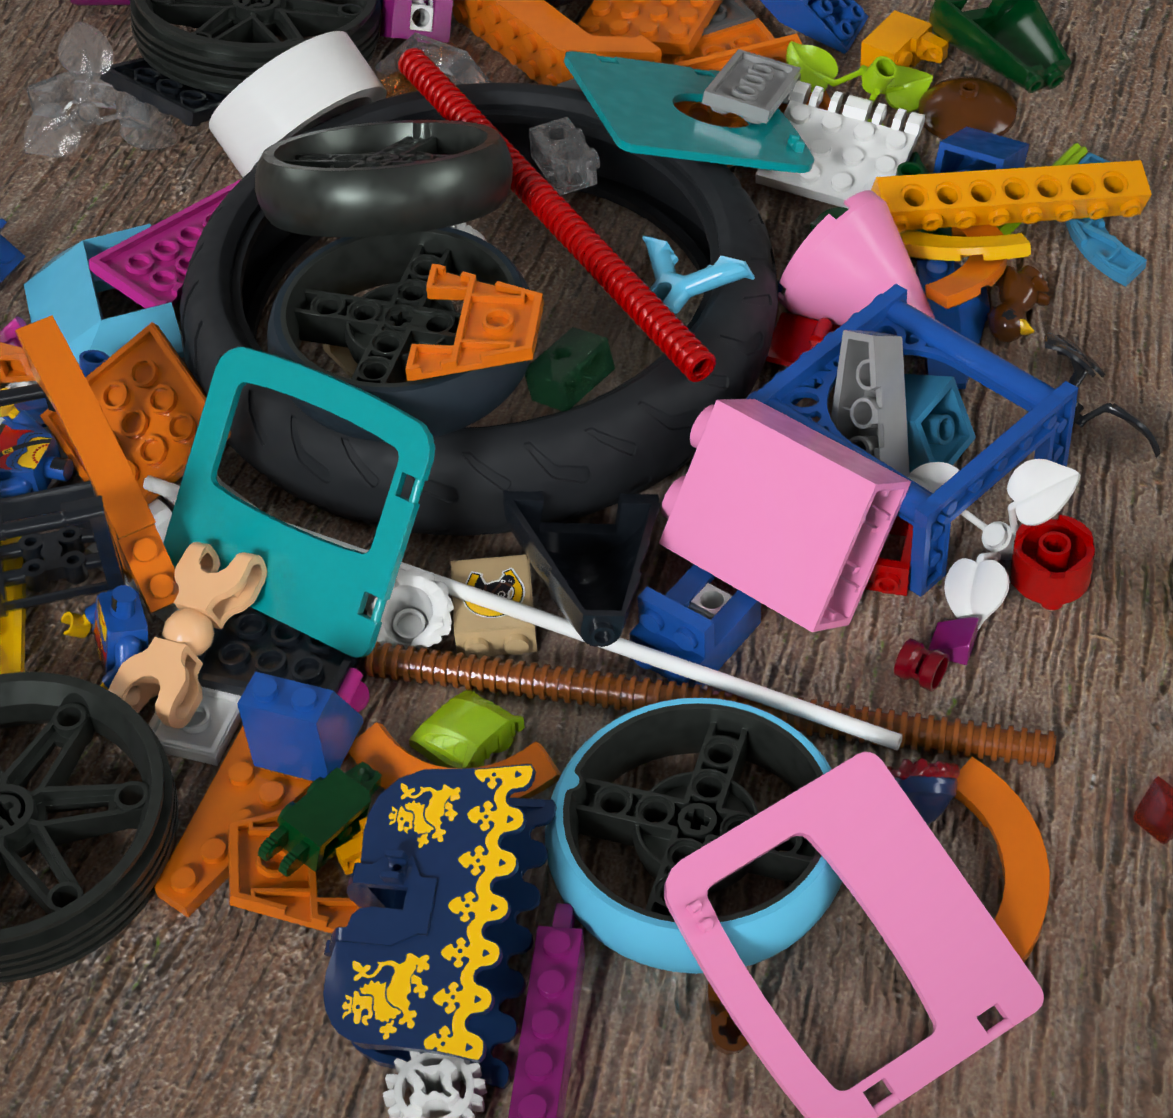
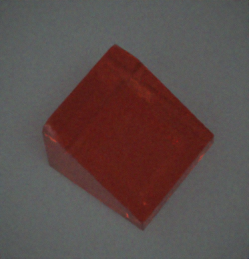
(1156, 811)

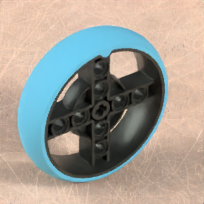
(687, 820)

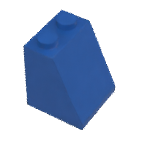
(979, 150)
(296, 726)

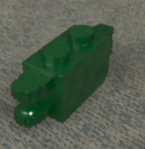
(322, 819)

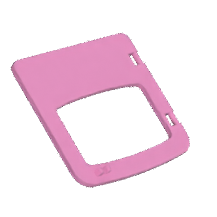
(912, 897)

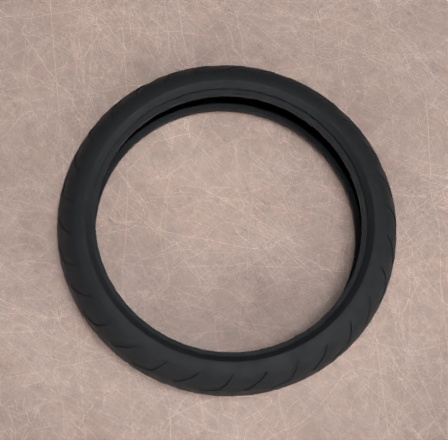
(572, 456)

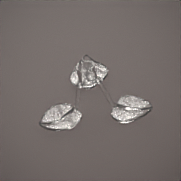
(57, 135)

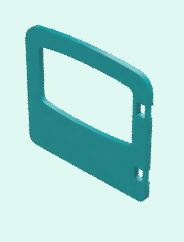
(308, 579)

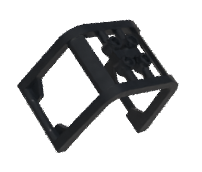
(59, 552)

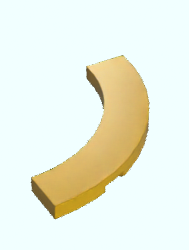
(955, 248)

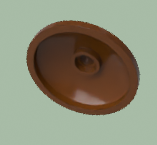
(967, 103)

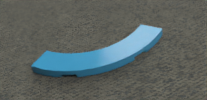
(1103, 249)

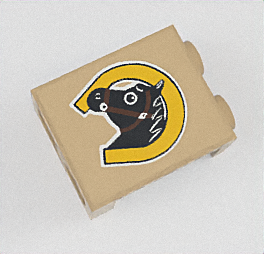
(485, 630)

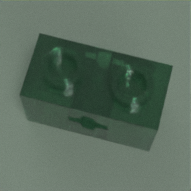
(569, 369)

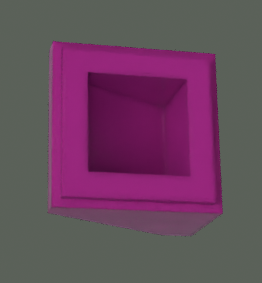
(956, 638)

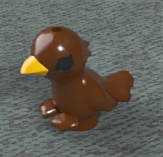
(1018, 295)

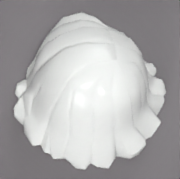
(416, 610)

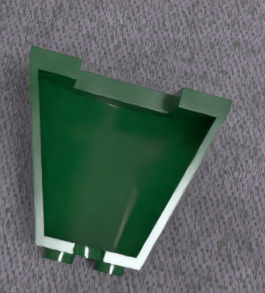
(1007, 38)

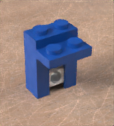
(694, 622)

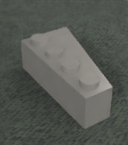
(871, 396)

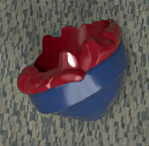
(927, 785)

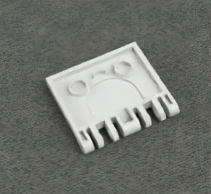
(844, 145)

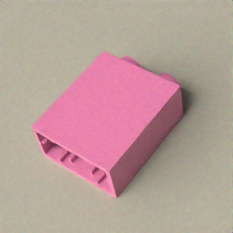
(781, 512)

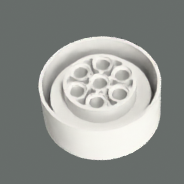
(293, 95)

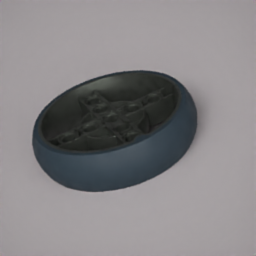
(382, 324)

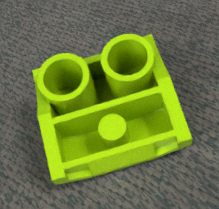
(466, 732)

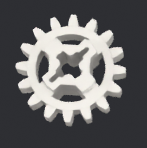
(432, 1075)

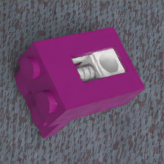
(434, 20)

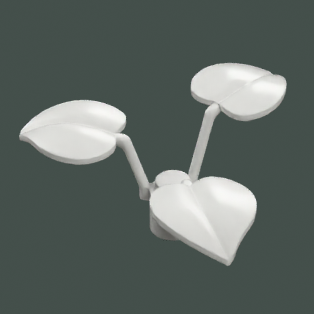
(1038, 494)

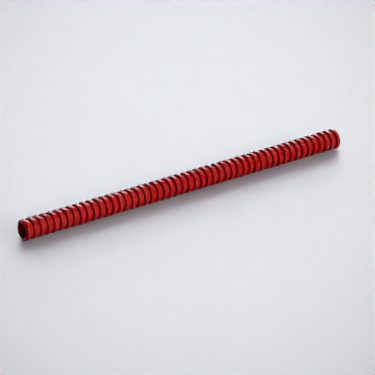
(570, 228)

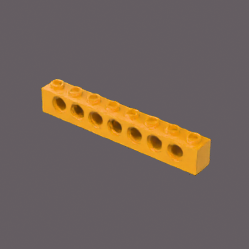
(1015, 195)

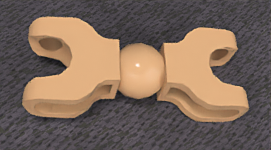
(204, 603)

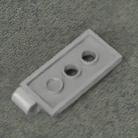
(751, 87)

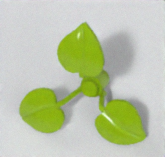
(900, 84)

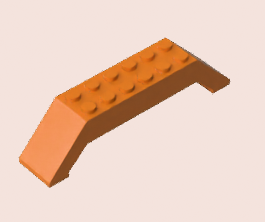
(538, 37)

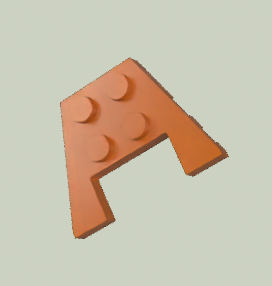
(494, 327)
(264, 890)

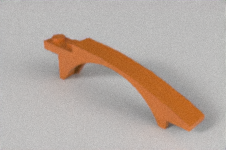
(127, 511)

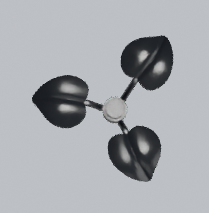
(1082, 366)

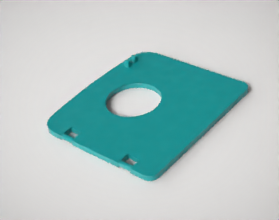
(640, 115)

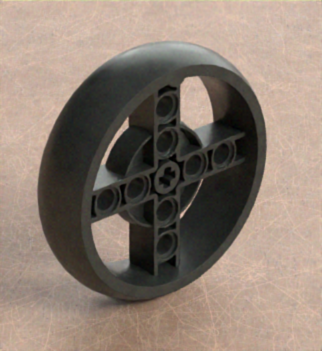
(383, 178)

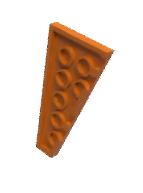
(235, 794)

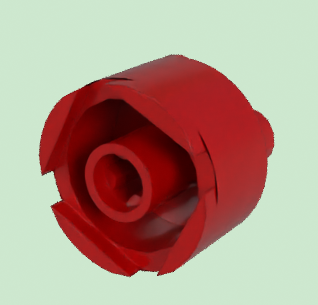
(1053, 561)

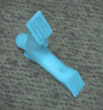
(677, 288)

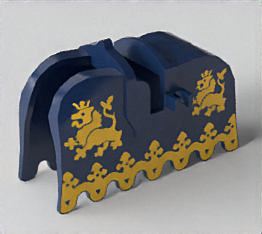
(438, 918)

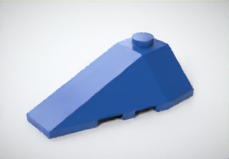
(964, 318)

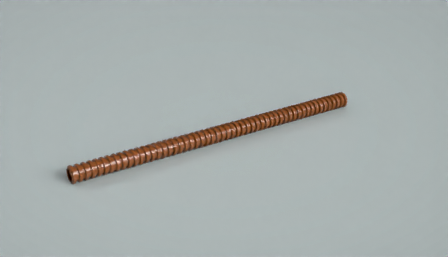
(637, 693)

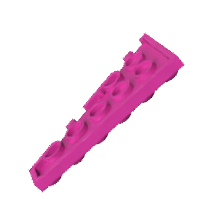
(156, 260)

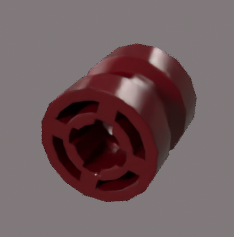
(921, 664)

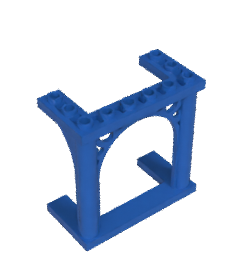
(1043, 429)

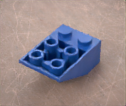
(826, 21)

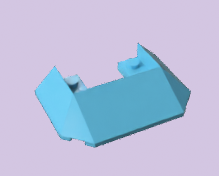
(70, 294)

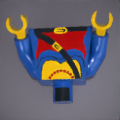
(28, 455)
(117, 628)

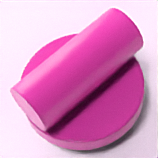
(354, 690)

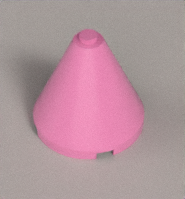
(850, 263)

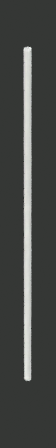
(632, 650)

